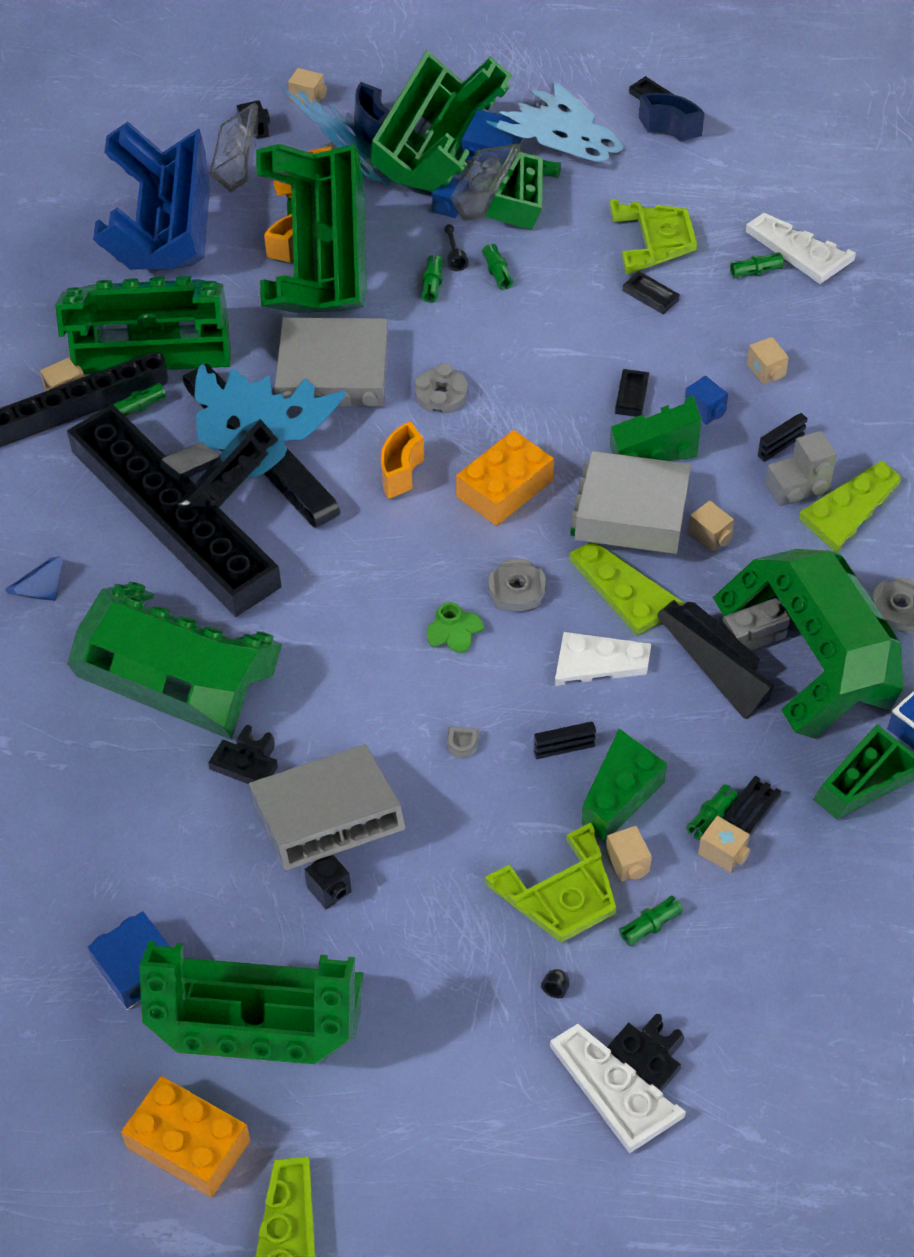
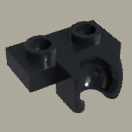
(247, 759)
(649, 1051)

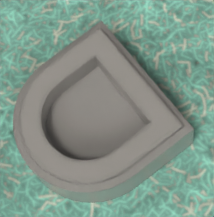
(462, 742)

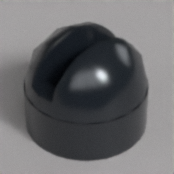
(555, 983)

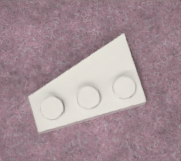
(594, 656)

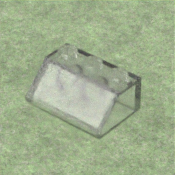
(235, 149)
(483, 180)

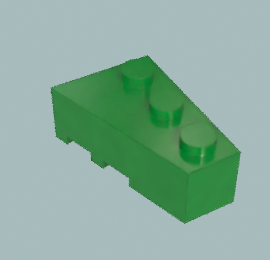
(520, 193)
(663, 436)
(867, 773)
(622, 785)

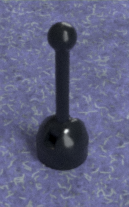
(459, 256)

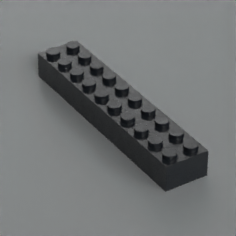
(197, 536)

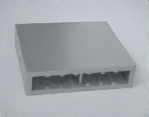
(334, 358)
(631, 502)
(326, 806)

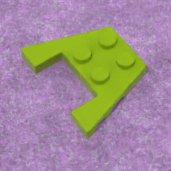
(665, 232)
(567, 900)

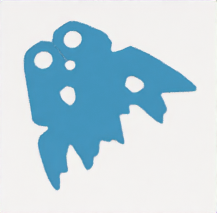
(575, 124)
(332, 125)
(256, 402)

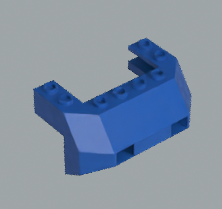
(170, 202)

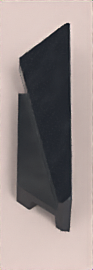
(230, 467)
(719, 655)

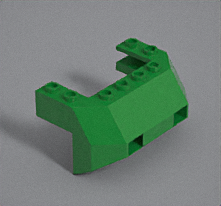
(448, 107)
(325, 226)
(152, 322)
(838, 624)
(137, 646)
(249, 1006)

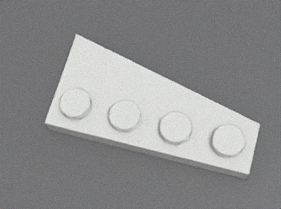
(800, 248)
(622, 1098)

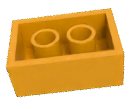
(504, 477)
(186, 1136)

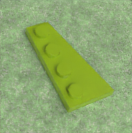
(847, 507)
(622, 587)
(288, 1212)

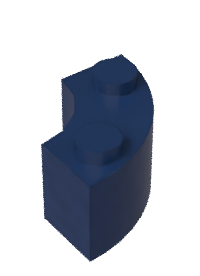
(369, 111)
(671, 115)

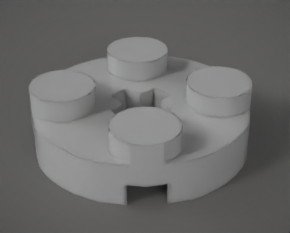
(441, 377)
(893, 592)
(517, 599)

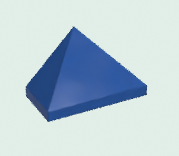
(39, 582)

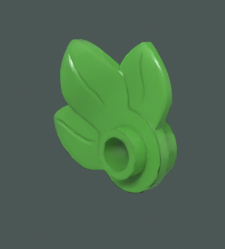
(454, 631)

